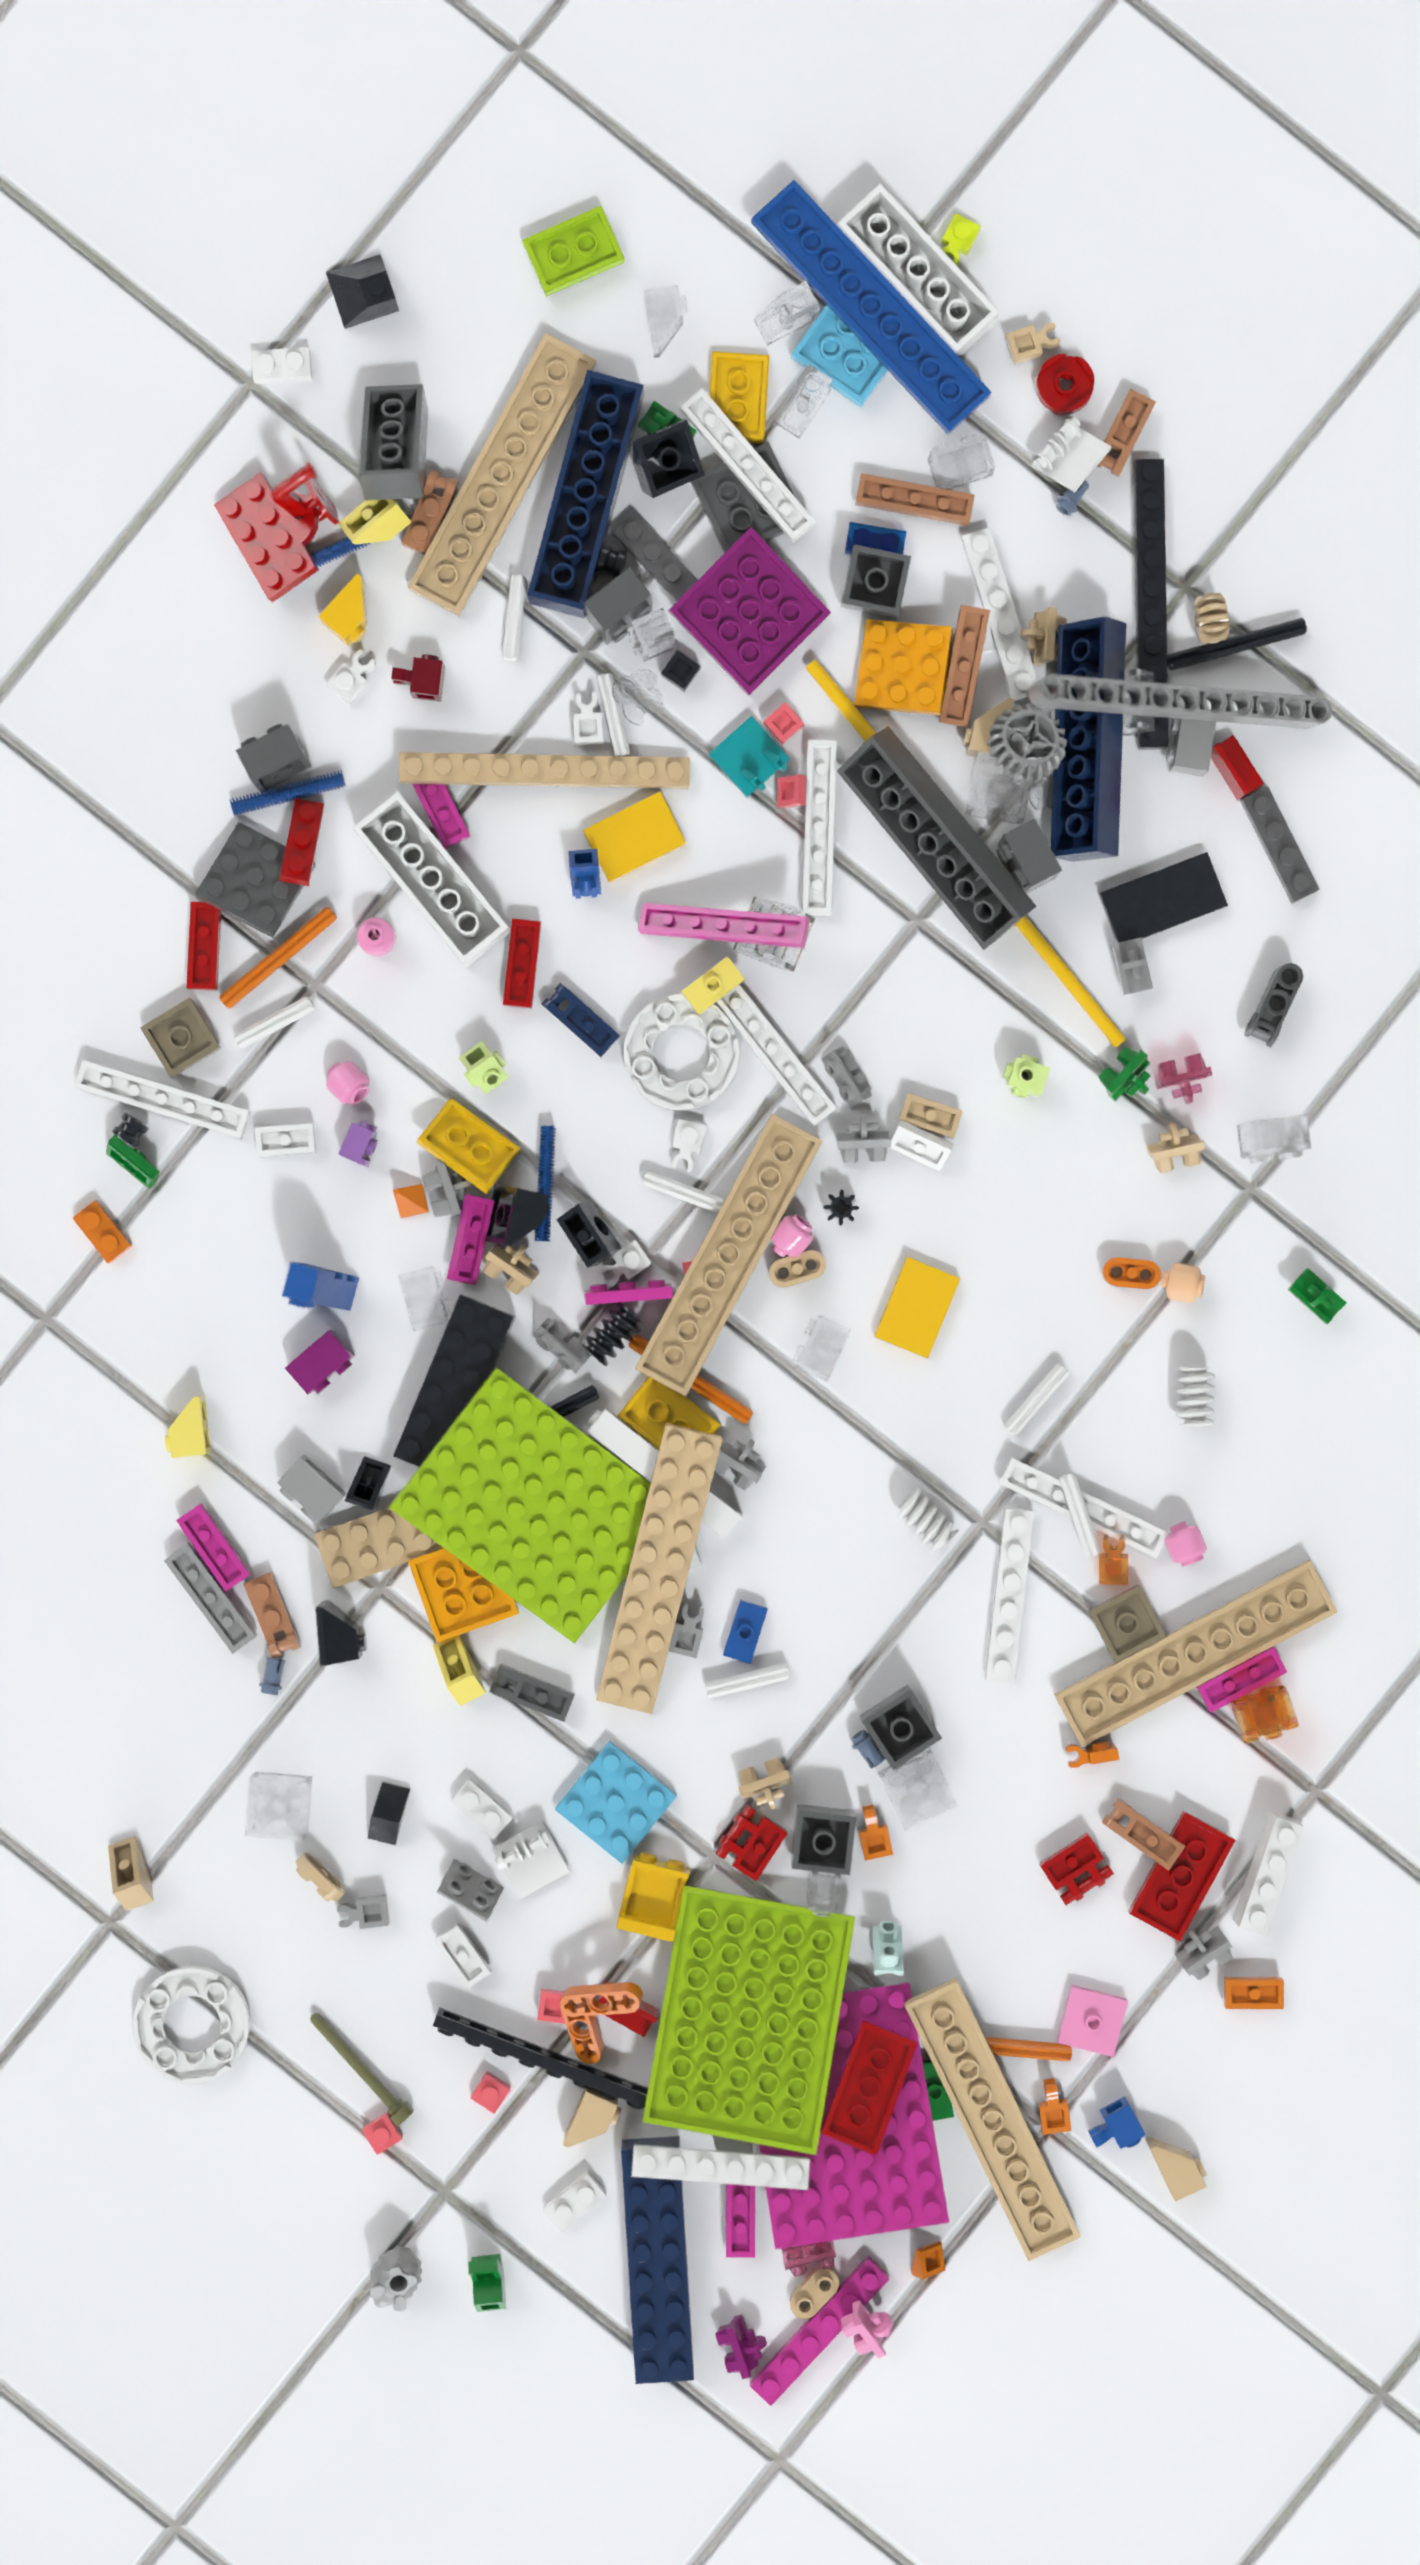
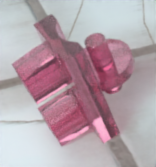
(1195, 1070)
(798, 2257)

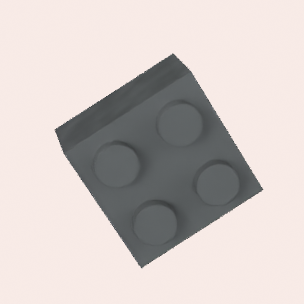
(875, 581)
(617, 605)
(273, 757)
(1028, 856)
(900, 1727)
(823, 1839)

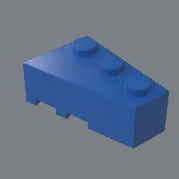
(314, 1285)

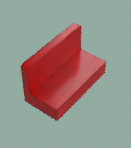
(1235, 767)
(637, 2021)

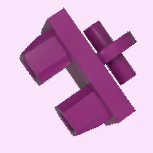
(745, 2346)

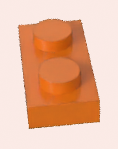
(102, 1231)
(1253, 1993)

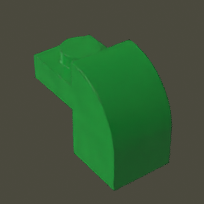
(487, 2282)

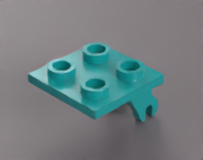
(749, 757)

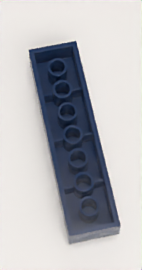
(586, 493)
(1090, 773)
(657, 2271)

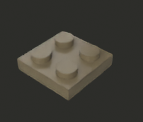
(180, 1037)
(1127, 1623)

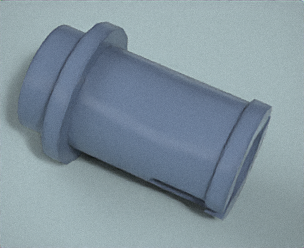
(1068, 502)
(272, 1676)
(867, 1748)

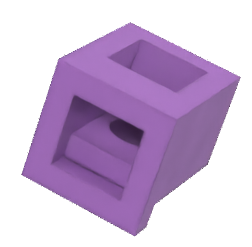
(359, 1143)

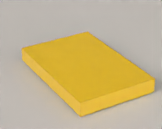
(740, 391)
(634, 837)
(468, 1145)
(917, 1307)
(656, 1405)

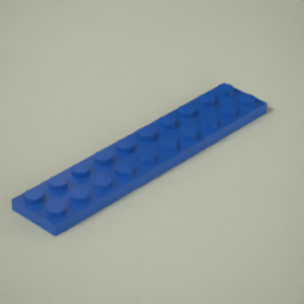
(870, 307)

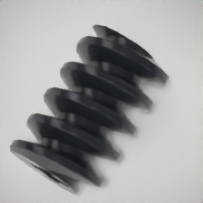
(612, 1333)

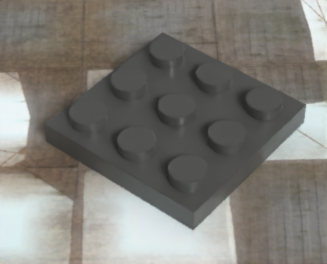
(732, 507)
(248, 881)

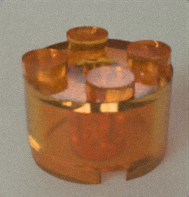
(1264, 1714)

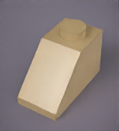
(978, 735)
(130, 1874)
(591, 2117)
(1178, 2168)

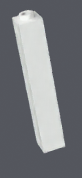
(642, 1457)

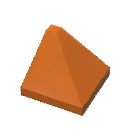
(411, 1200)
(928, 2261)

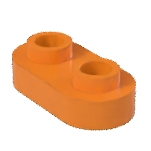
(1130, 1273)

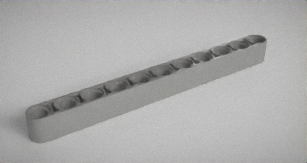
(1169, 701)

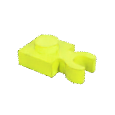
(959, 237)

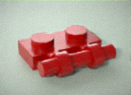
(758, 1848)
(1072, 1862)

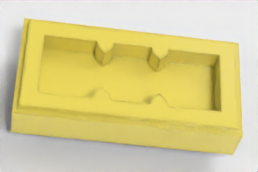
(713, 985)

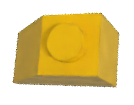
(347, 612)

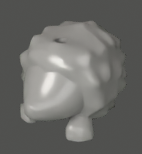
(395, 2278)

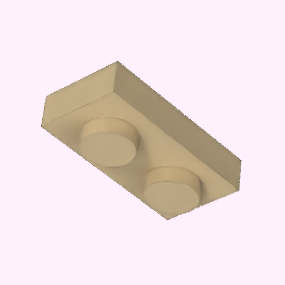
(930, 1115)

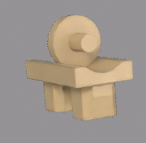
(1042, 636)
(1174, 1144)
(514, 1263)
(776, 1778)

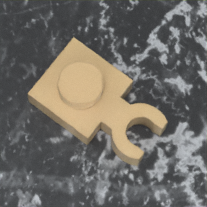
(1027, 343)

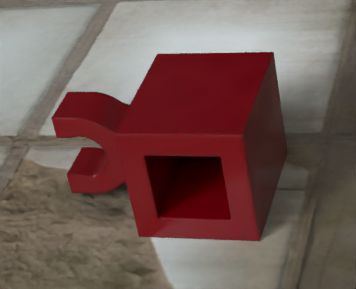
(424, 679)

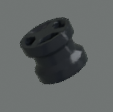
(611, 561)
(130, 1129)

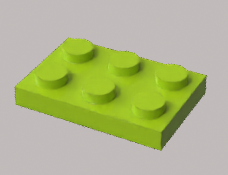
(573, 251)

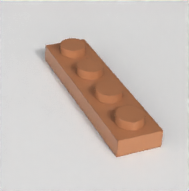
(914, 499)
(964, 665)

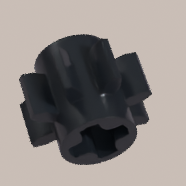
(834, 1213)

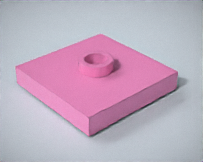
(1092, 2020)

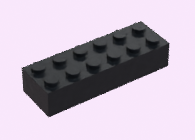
(456, 1373)

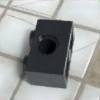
(589, 1234)

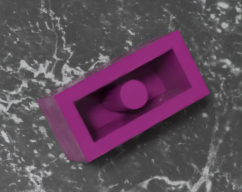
(320, 1362)

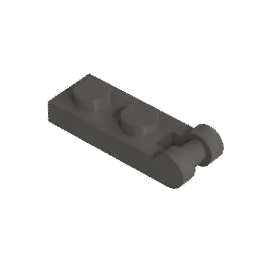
(533, 1693)

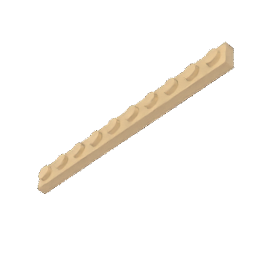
(544, 770)

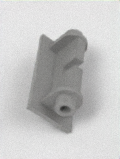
(851, 1088)
(550, 1338)

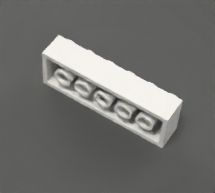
(919, 270)
(431, 879)

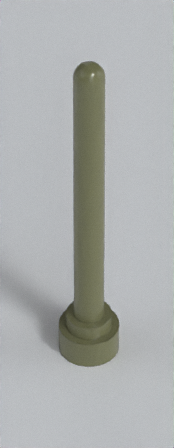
(397, 2108)

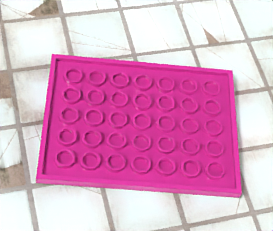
(847, 2187)

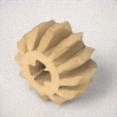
(1211, 618)

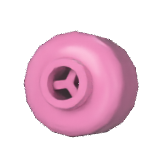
(385, 941)
(347, 1082)
(792, 1236)
(1185, 1544)

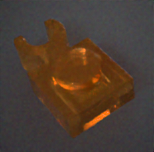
(1113, 1564)

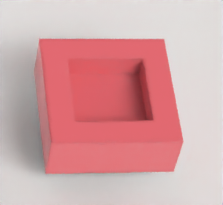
(783, 723)
(791, 791)
(549, 2006)
(490, 2092)
(382, 2133)

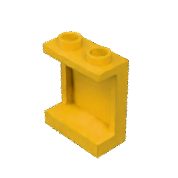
(653, 1896)

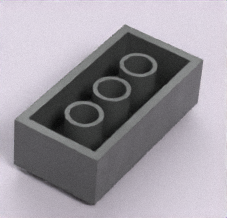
(393, 442)

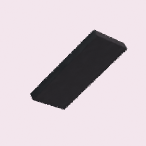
(1163, 899)

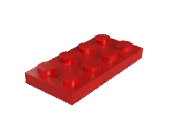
(1174, 1896)
(869, 2087)

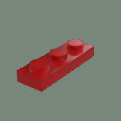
(302, 842)
(203, 947)
(522, 963)

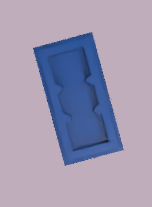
(745, 1631)

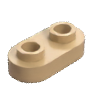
(797, 1270)
(327, 1884)
(812, 2292)

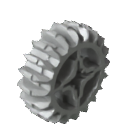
(1043, 740)

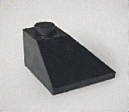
(362, 291)
(666, 459)
(515, 1214)
(338, 1635)

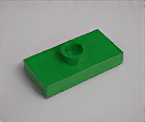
(132, 1161)
(939, 2100)

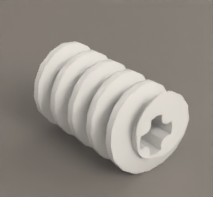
(1195, 1396)
(926, 1521)

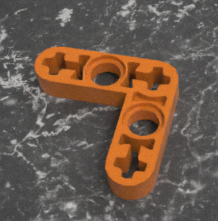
(589, 2008)

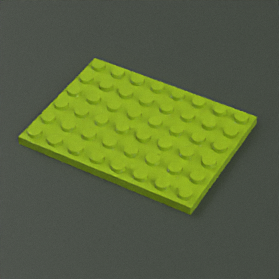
(529, 1504)
(749, 2019)

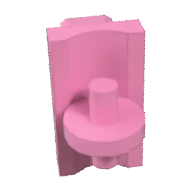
(870, 2329)

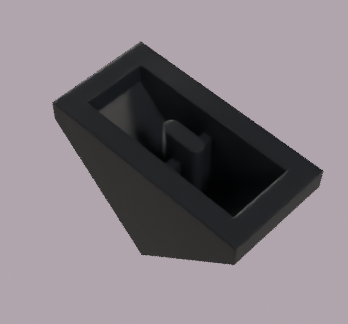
(368, 1484)
(388, 1813)

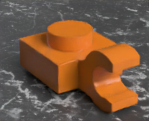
(1099, 1753)
(874, 1838)
(1053, 2112)

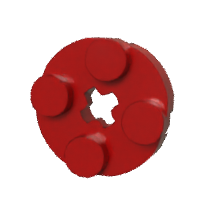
(1065, 367)

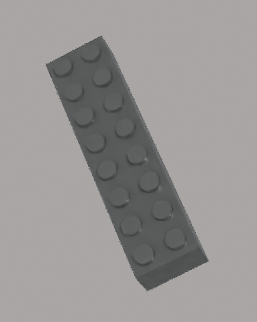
(935, 837)

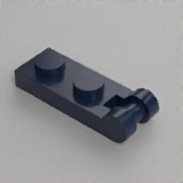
(581, 1021)

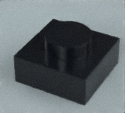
(680, 670)

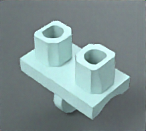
(887, 1948)

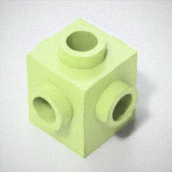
(483, 1067)
(1036, 1074)

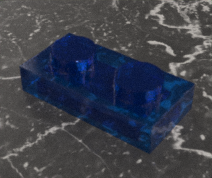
(875, 537)

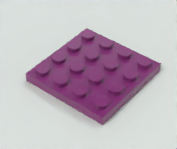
(749, 611)

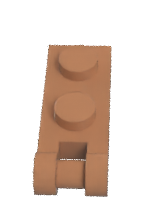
(1127, 429)
(430, 512)
(272, 1614)
(1144, 1835)

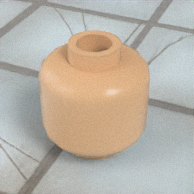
(1183, 1282)

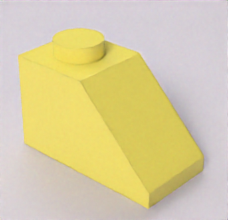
(374, 521)
(189, 1431)
(458, 1670)

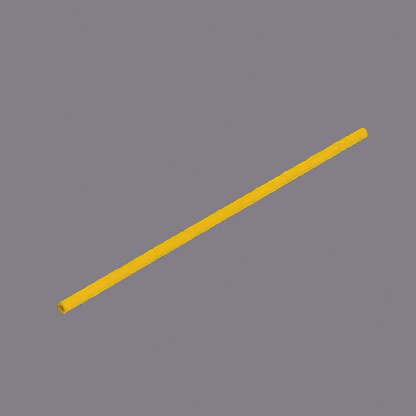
(1024, 925)

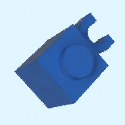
(584, 873)
(1120, 2124)

